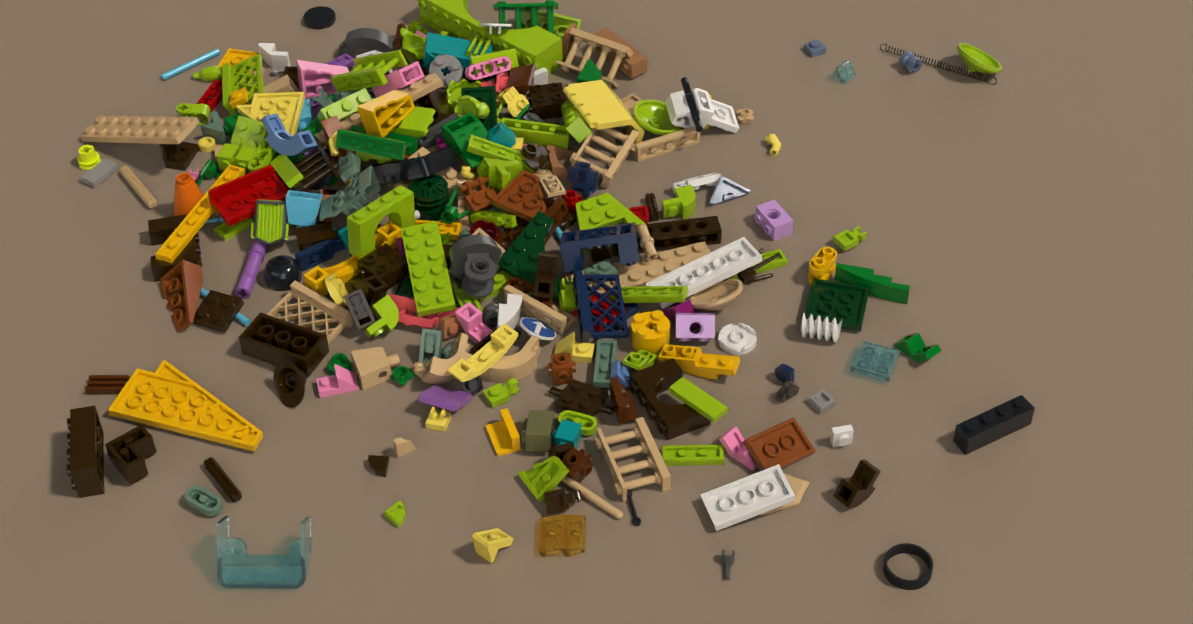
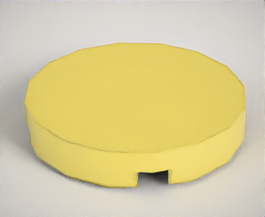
(336, 290)

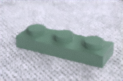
(605, 357)

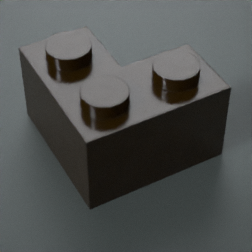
(129, 452)

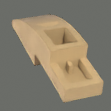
(549, 184)

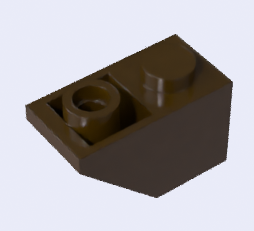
(372, 287)

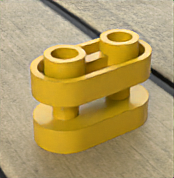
(822, 264)

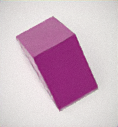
(681, 307)

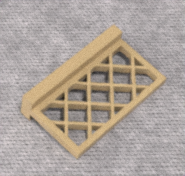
(319, 305)

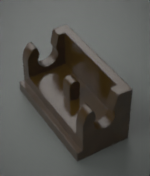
(314, 234)

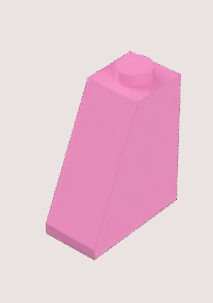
(400, 79)

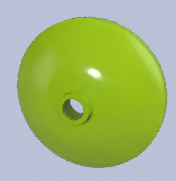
(978, 59)
(654, 117)

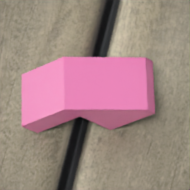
(471, 322)
(733, 444)

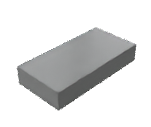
(99, 172)

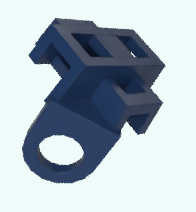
(583, 175)

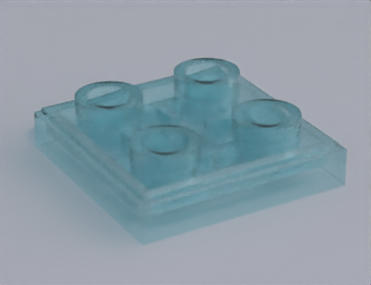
(875, 361)

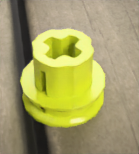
(87, 157)

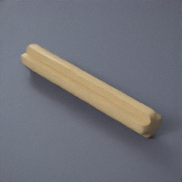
(139, 188)

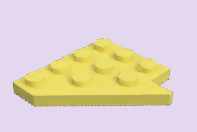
(286, 104)

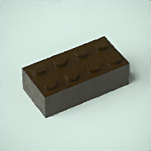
(282, 341)
(85, 452)

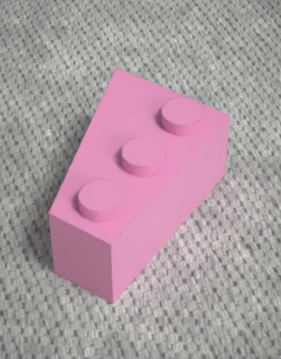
(317, 75)

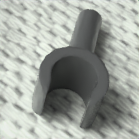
(727, 561)

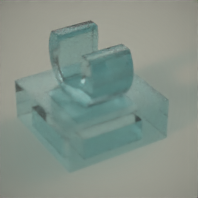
(844, 72)

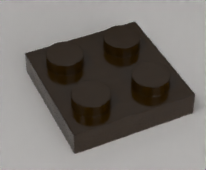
(218, 311)

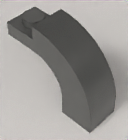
(366, 39)

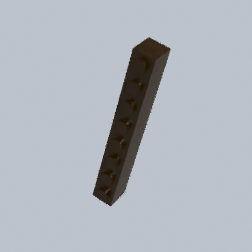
(431, 100)

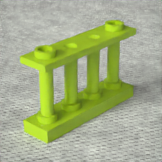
(369, 71)

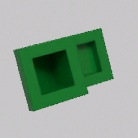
(915, 348)

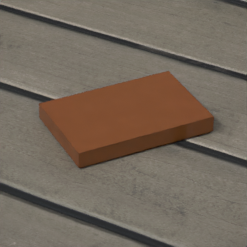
(779, 445)

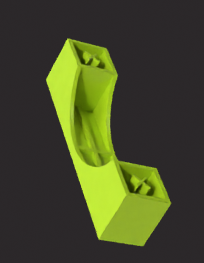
(531, 44)

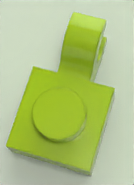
(501, 394)

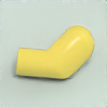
(776, 144)
(334, 151)
(465, 172)

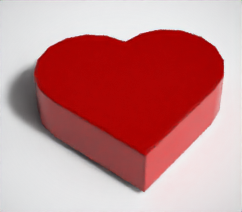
(641, 212)

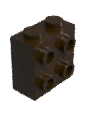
(546, 100)
(384, 263)

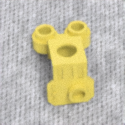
(514, 100)

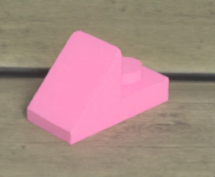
(341, 382)

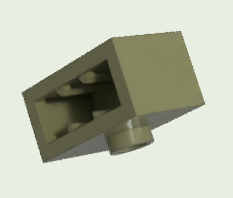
(538, 430)

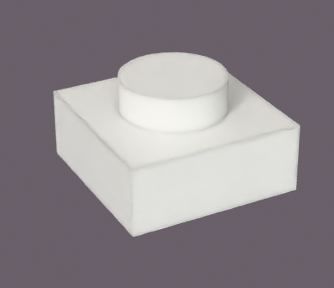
(841, 435)

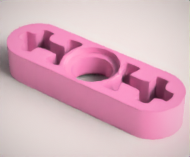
(495, 70)

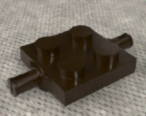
(581, 398)

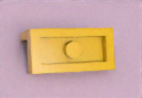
(504, 434)

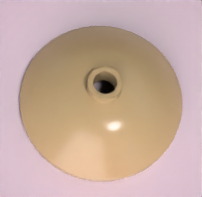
(717, 296)

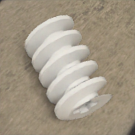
(820, 328)

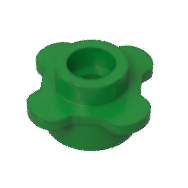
(401, 375)

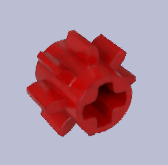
(570, 199)

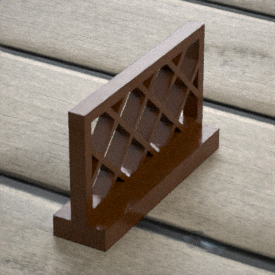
(557, 212)

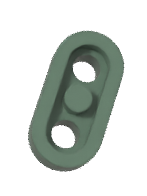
(206, 502)

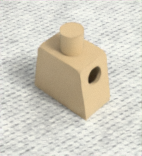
(373, 365)

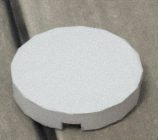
(737, 339)

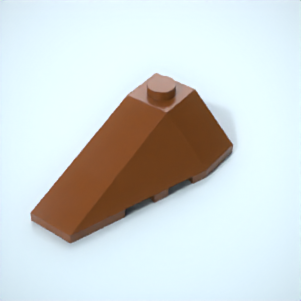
(182, 290)

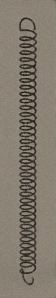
(940, 65)

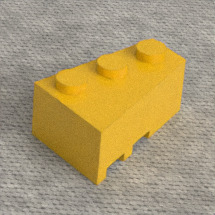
(385, 112)

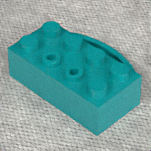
(446, 45)

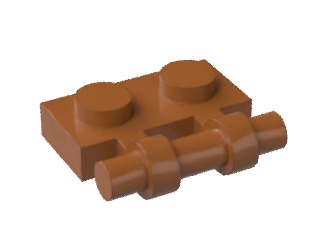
(477, 200)

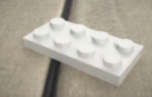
(747, 497)

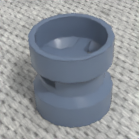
(910, 62)

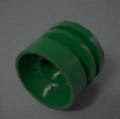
(430, 196)

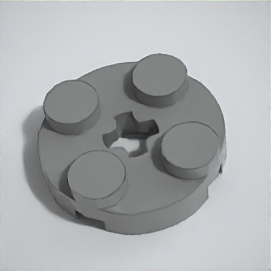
(453, 65)

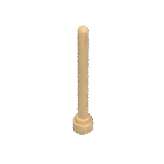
(592, 497)

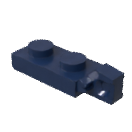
(318, 253)

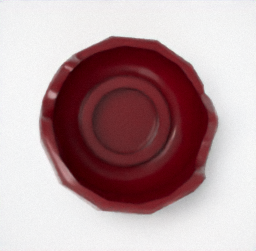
(488, 228)

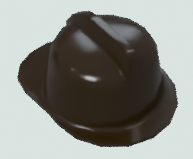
(290, 383)

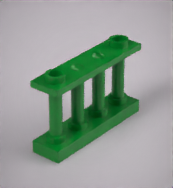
(549, 5)
(390, 146)

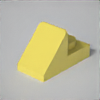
(579, 351)
(489, 541)

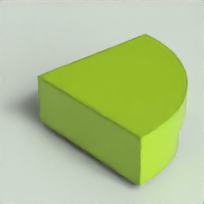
(396, 513)

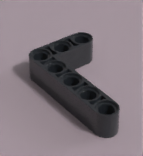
(415, 167)

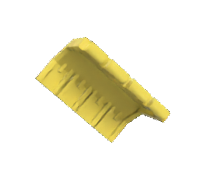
(601, 107)

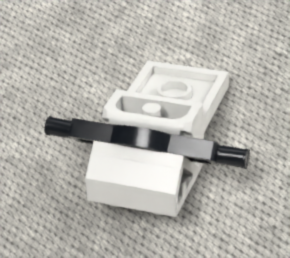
(697, 109)

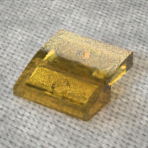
(562, 535)

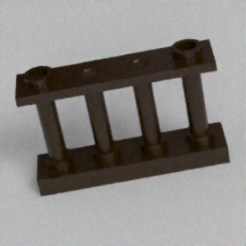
(315, 167)

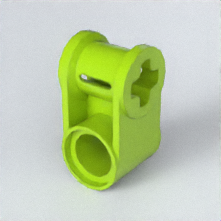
(200, 111)

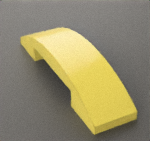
(486, 357)

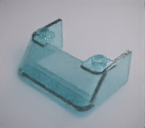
(241, 570)

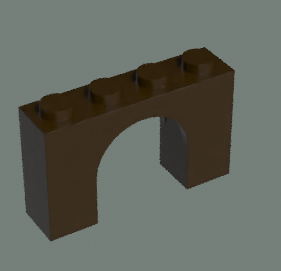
(159, 232)
(670, 419)

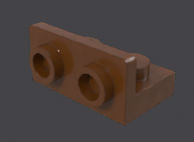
(622, 402)

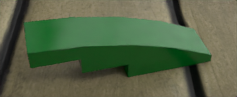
(879, 285)

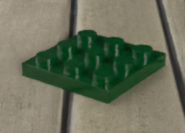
(838, 301)

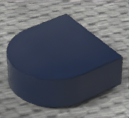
(784, 373)

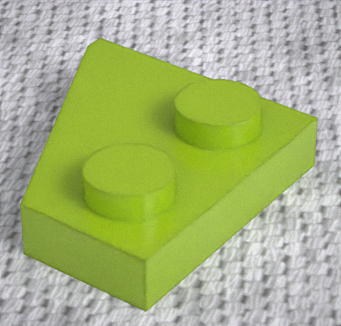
(544, 476)

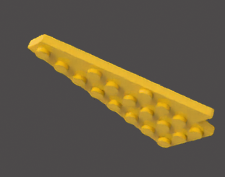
(182, 406)

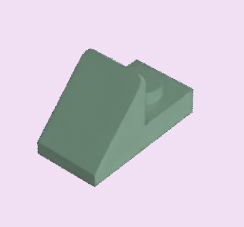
(214, 129)
(430, 345)

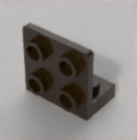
(179, 155)

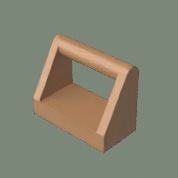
(558, 153)

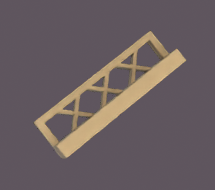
(665, 143)
(552, 316)

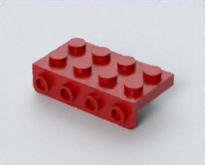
(237, 198)

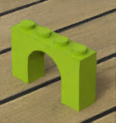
(363, 223)

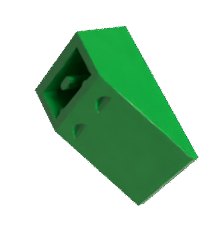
(457, 134)

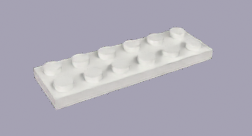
(711, 268)

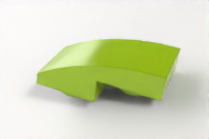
(640, 359)

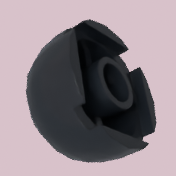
(282, 272)

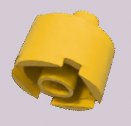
(650, 331)

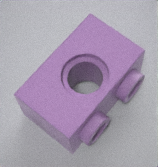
(773, 220)
(684, 320)

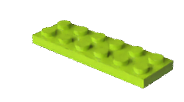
(428, 269)

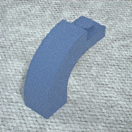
(282, 141)

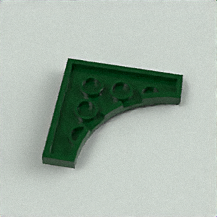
(522, 255)

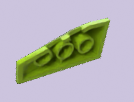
(561, 22)

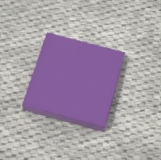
(445, 397)

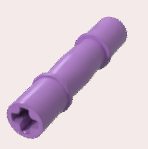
(251, 269)

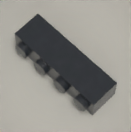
(993, 424)

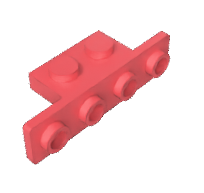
(500, 84)
(409, 315)

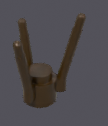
(748, 274)

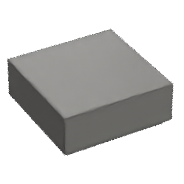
(821, 401)

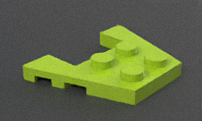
(603, 212)

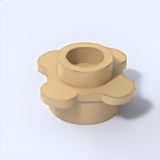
(745, 116)

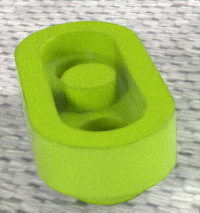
(588, 422)

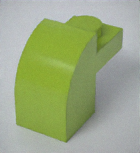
(682, 203)
(387, 316)

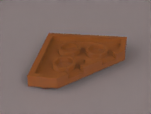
(522, 196)

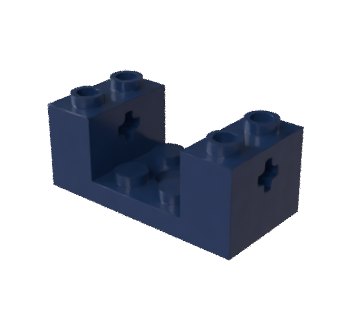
(624, 235)

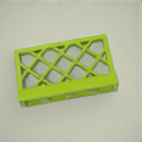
(230, 79)

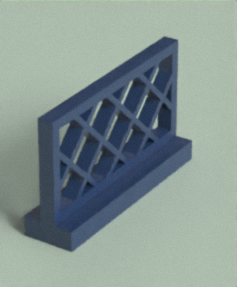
(584, 311)

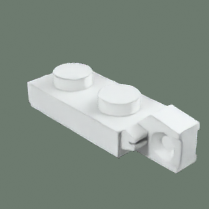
(708, 179)

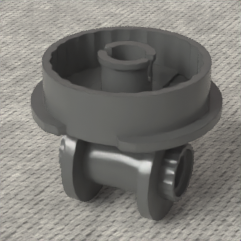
(475, 263)

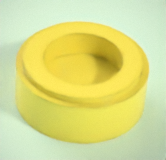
(206, 144)

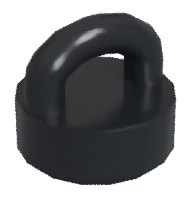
(473, 386)

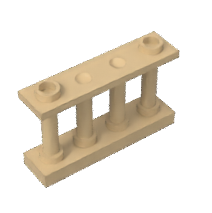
(595, 41)
(613, 163)
(647, 446)

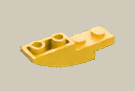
(700, 364)

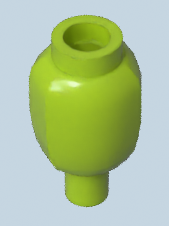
(209, 73)

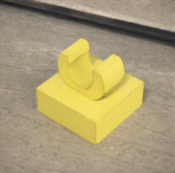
(438, 419)

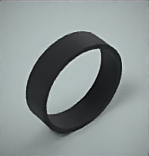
(910, 549)

